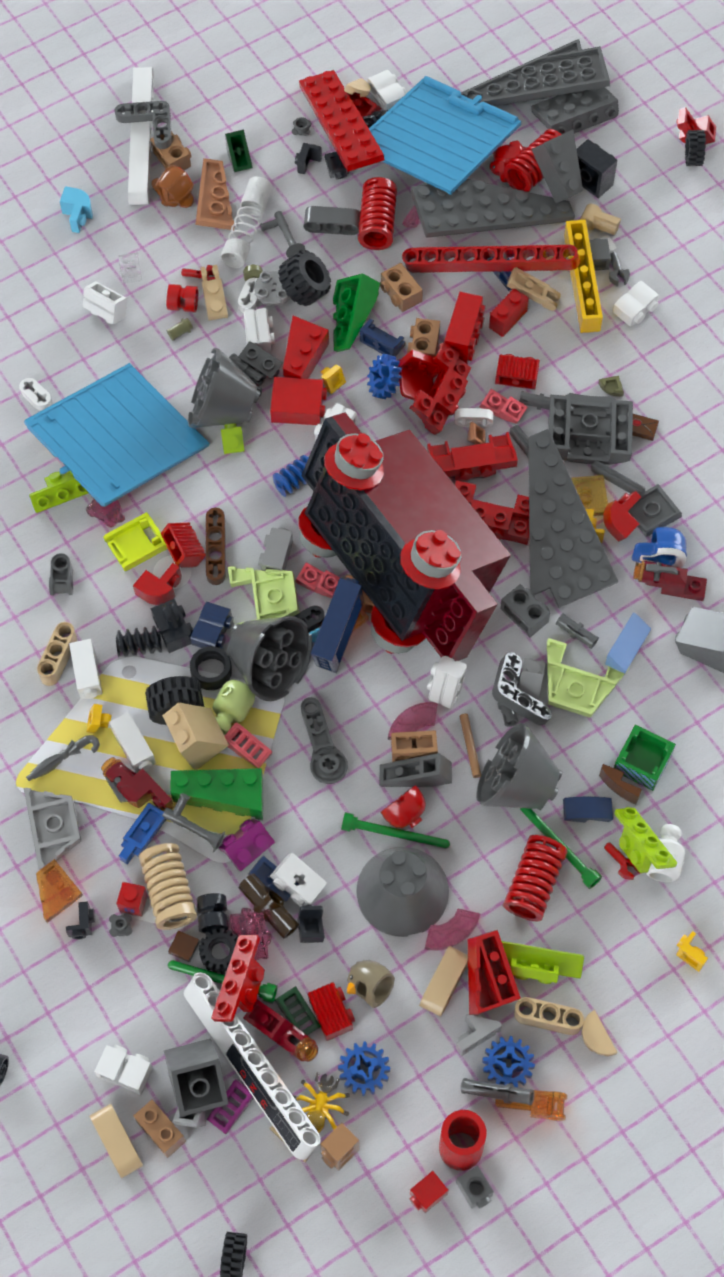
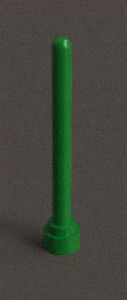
(351, 823)
(589, 876)
(267, 992)

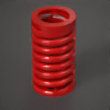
(523, 171)
(377, 213)
(535, 878)
(462, 1122)

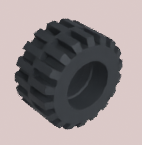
(304, 278)
(168, 692)

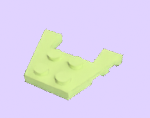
(273, 591)
(575, 688)

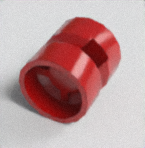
(182, 298)

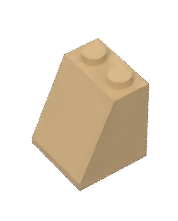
(195, 733)

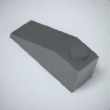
(418, 771)

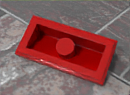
(364, 104)

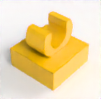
(333, 378)
(97, 719)

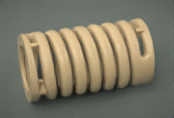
(167, 886)

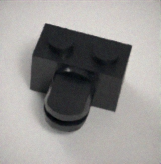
(172, 626)

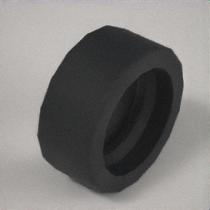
(211, 653)

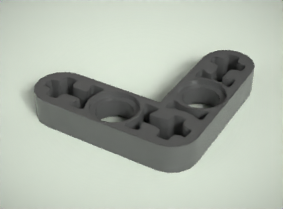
(156, 116)
(505, 690)

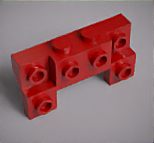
(445, 392)
(477, 459)
(504, 522)

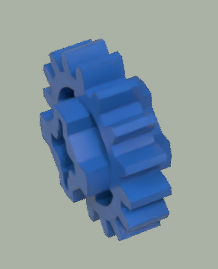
(384, 376)
(498, 1062)
(372, 1064)

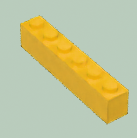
(584, 278)

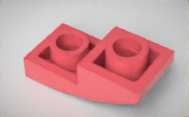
(504, 408)
(317, 580)

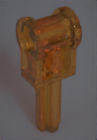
(542, 1106)

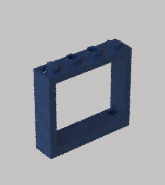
(338, 625)

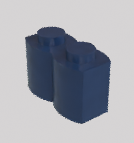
(211, 626)

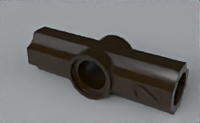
(270, 904)

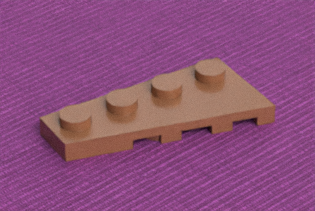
(213, 199)

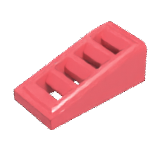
(251, 739)

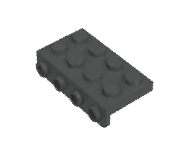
(577, 110)

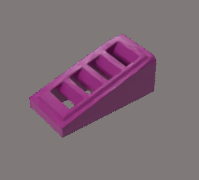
(237, 1084)

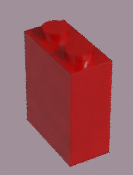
(297, 401)

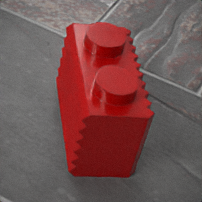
(508, 312)
(517, 371)
(183, 544)
(331, 1011)

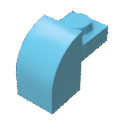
(77, 205)

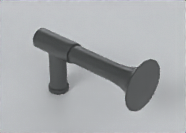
(281, 222)
(176, 817)

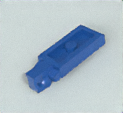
(141, 832)

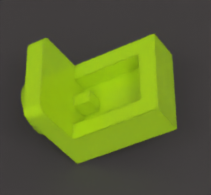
(232, 439)

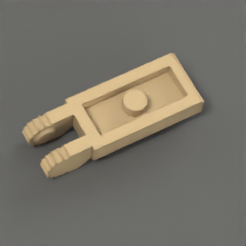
(534, 289)
(214, 295)

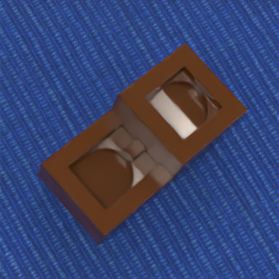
(613, 779)

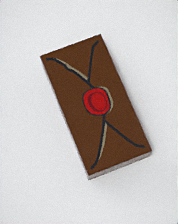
(644, 427)

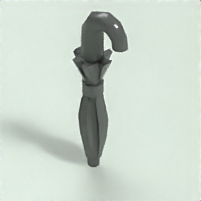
(52, 762)

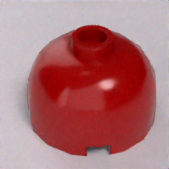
(405, 809)

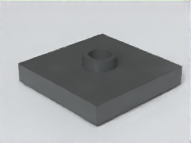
(654, 510)

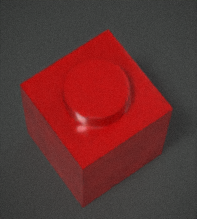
(132, 899)
(428, 1192)

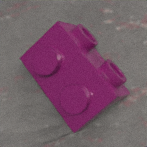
(246, 843)

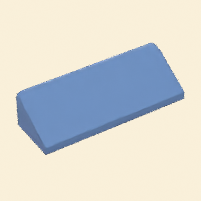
(628, 644)

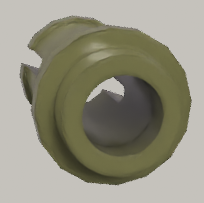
(180, 329)

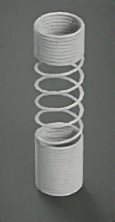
(253, 203)

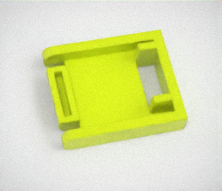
(132, 545)

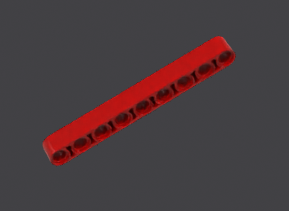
(498, 263)

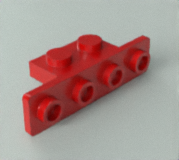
(241, 981)

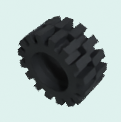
(695, 147)
(209, 942)
(233, 1254)

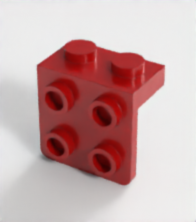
(417, 373)

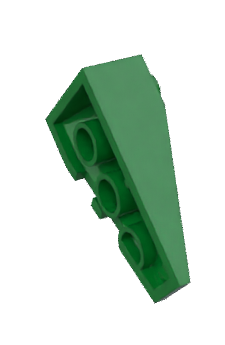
(353, 301)

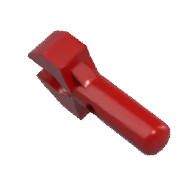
(197, 273)
(622, 860)

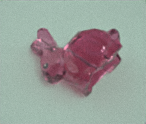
(109, 515)
(252, 924)

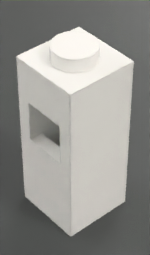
(85, 669)
(132, 742)

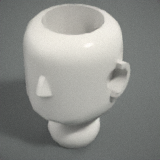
(669, 836)

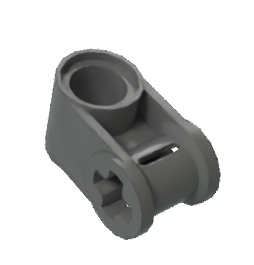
(61, 579)

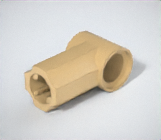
(597, 219)

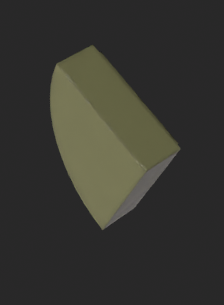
(611, 386)

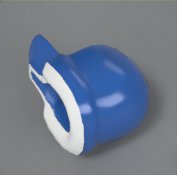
(666, 547)

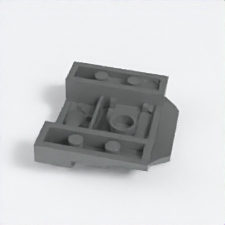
(591, 428)

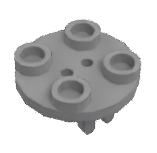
(265, 286)

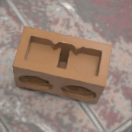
(173, 155)
(405, 291)
(427, 342)
(413, 744)
(159, 1128)
(339, 1147)

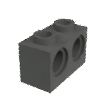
(521, 613)

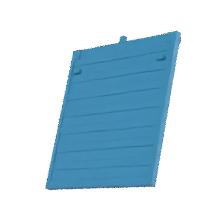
(441, 134)
(115, 434)

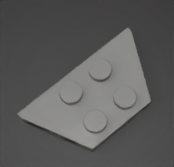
(52, 824)

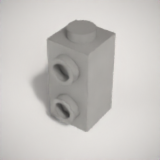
(277, 549)

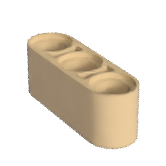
(56, 663)
(444, 981)
(560, 1012)
(116, 1141)

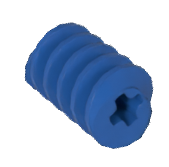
(290, 476)

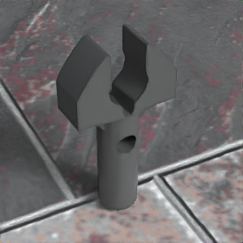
(625, 274)

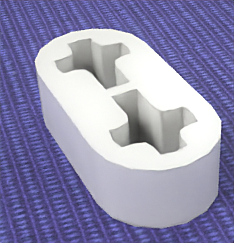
(247, 294)
(32, 397)
(481, 417)

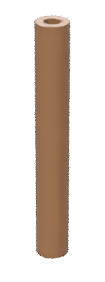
(470, 746)

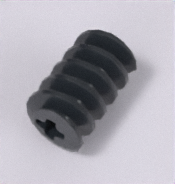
(138, 641)

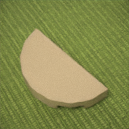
(358, 86)
(596, 1037)

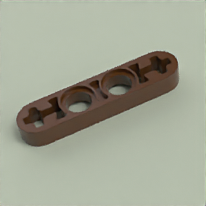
(212, 546)

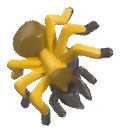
(318, 1107)

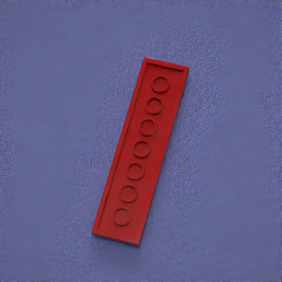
(341, 120)

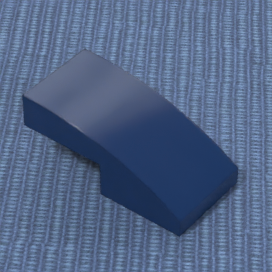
(587, 808)
(263, 870)

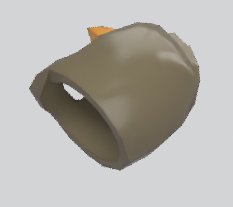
(370, 982)

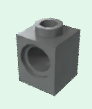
(600, 254)
(475, 1176)

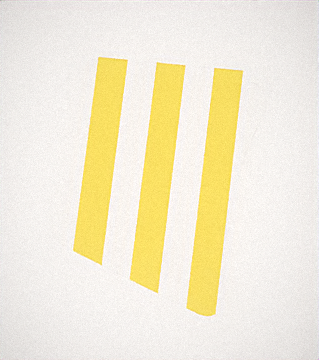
(82, 774)

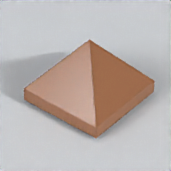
(476, 434)

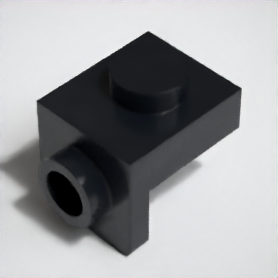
(307, 153)
(335, 166)
(86, 918)
(310, 924)

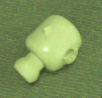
(232, 704)

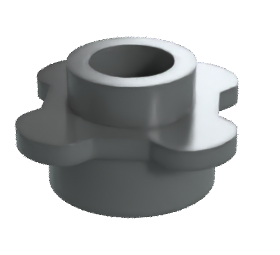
(301, 126)
(125, 930)

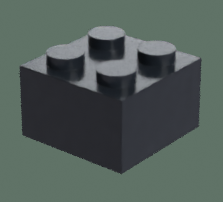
(596, 168)

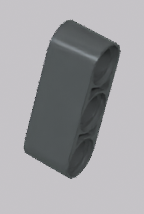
(332, 220)

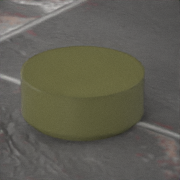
(252, 271)

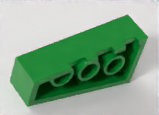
(221, 789)

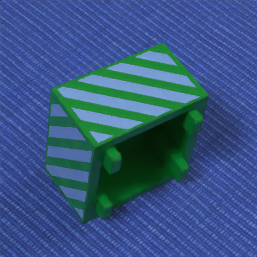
(644, 757)

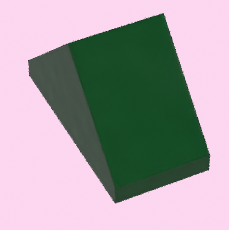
(238, 150)

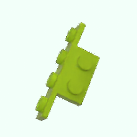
(59, 490)
(641, 842)
(542, 963)

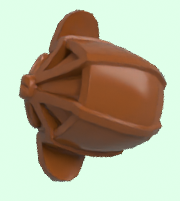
(174, 187)

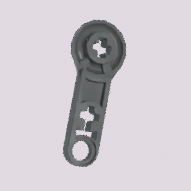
(322, 746)

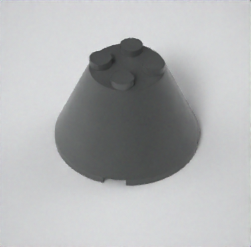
(222, 394)
(271, 654)
(519, 773)
(402, 891)

